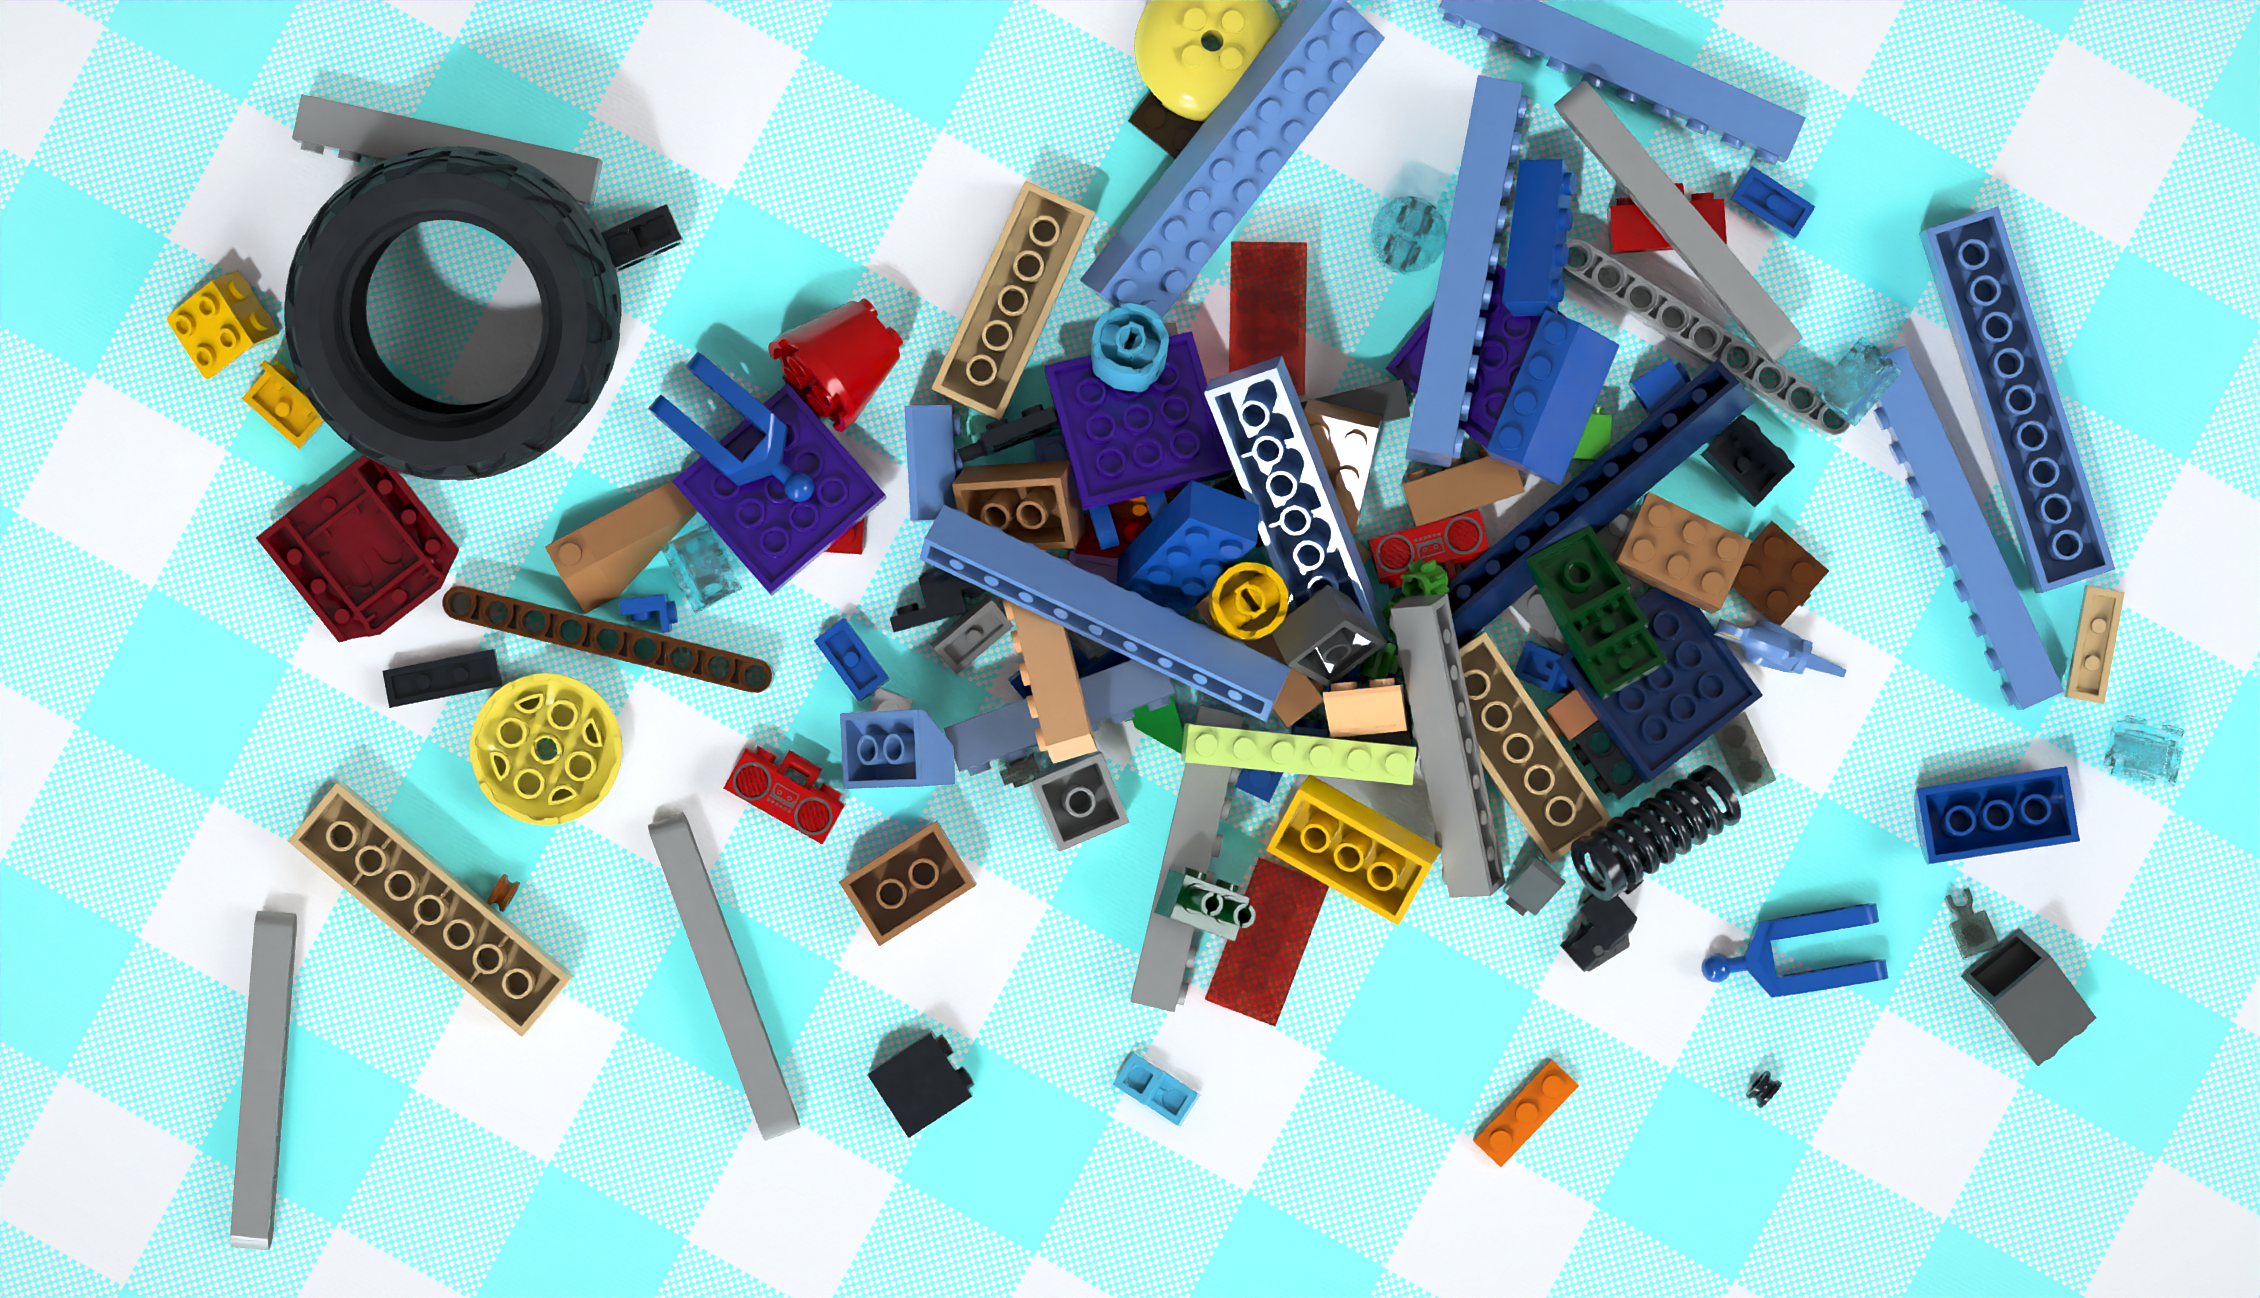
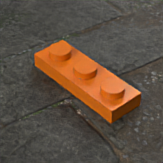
(1525, 1113)

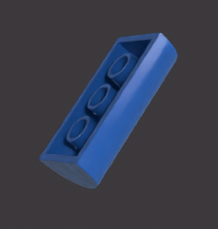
(1995, 815)

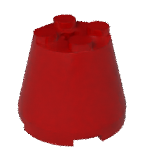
(838, 360)

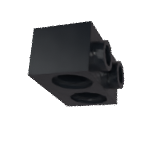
(642, 238)
(1604, 763)

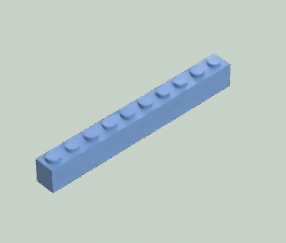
(1633, 72)
(1964, 539)
(1104, 612)

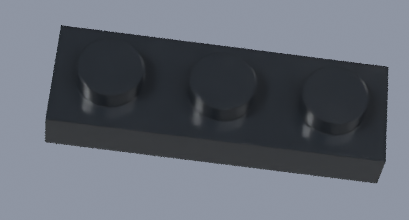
(442, 678)

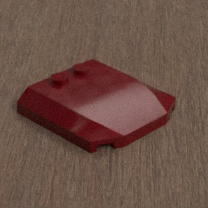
(361, 550)

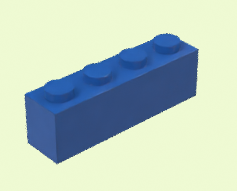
(1539, 237)

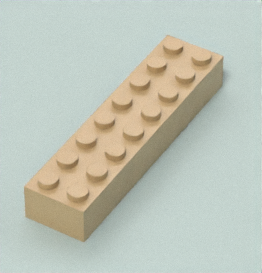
(431, 908)

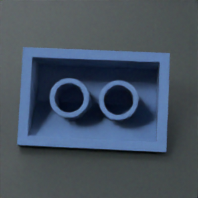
(931, 459)
(894, 750)

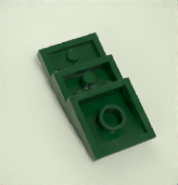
(1596, 611)

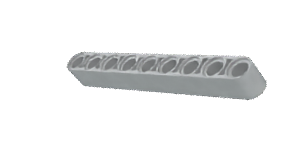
(1678, 221)
(1684, 336)
(724, 976)
(263, 1080)

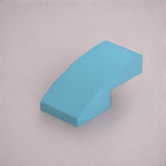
(1156, 1089)

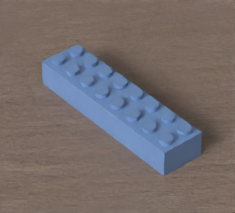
(1289, 481)

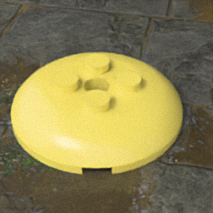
(1177, 64)
(508, 758)

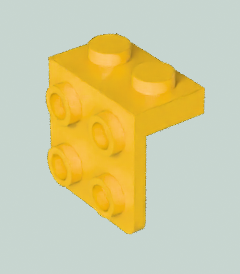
(221, 323)
(284, 404)

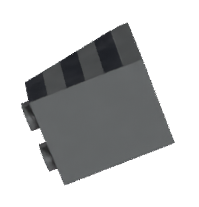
(2029, 997)

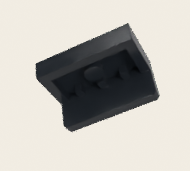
(1748, 459)

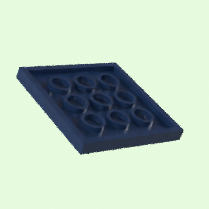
(1678, 703)

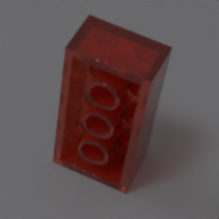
(1268, 306)
(1263, 960)

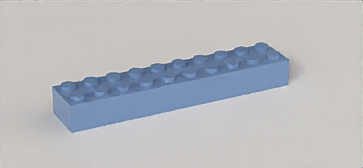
(1234, 156)
(1463, 272)
(2016, 400)

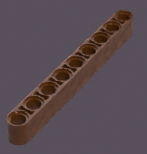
(589, 640)

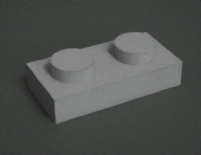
(971, 635)

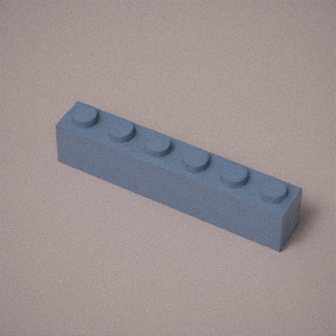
(1011, 728)

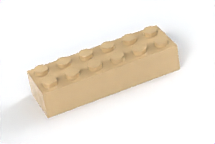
(1013, 301)
(1526, 756)

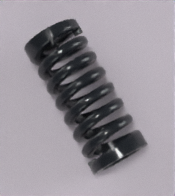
(1611, 849)

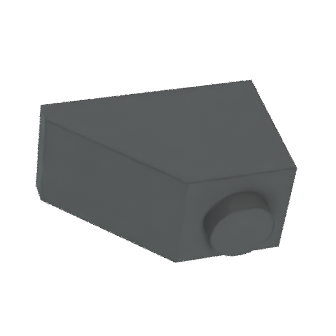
(1532, 887)

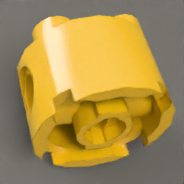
(1248, 601)

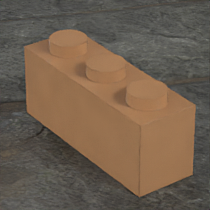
(1459, 488)

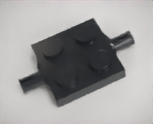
(1004, 435)

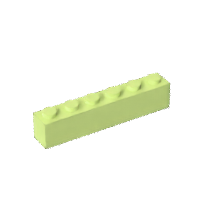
(1298, 754)

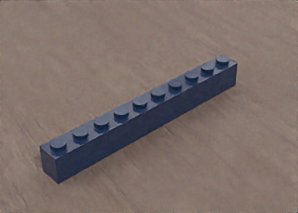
(1597, 494)

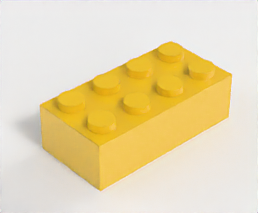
(1353, 849)

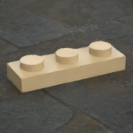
(2094, 644)

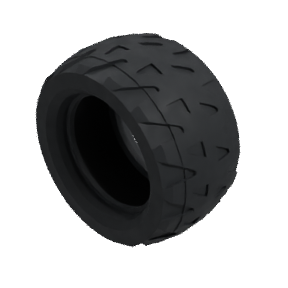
(332, 336)

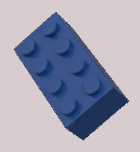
(1189, 547)

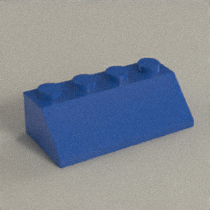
(1552, 398)

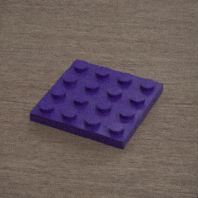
(1500, 359)
(1133, 440)
(758, 519)

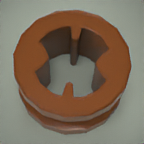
(503, 892)

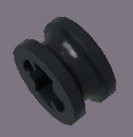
(1763, 1089)

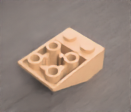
(1365, 710)

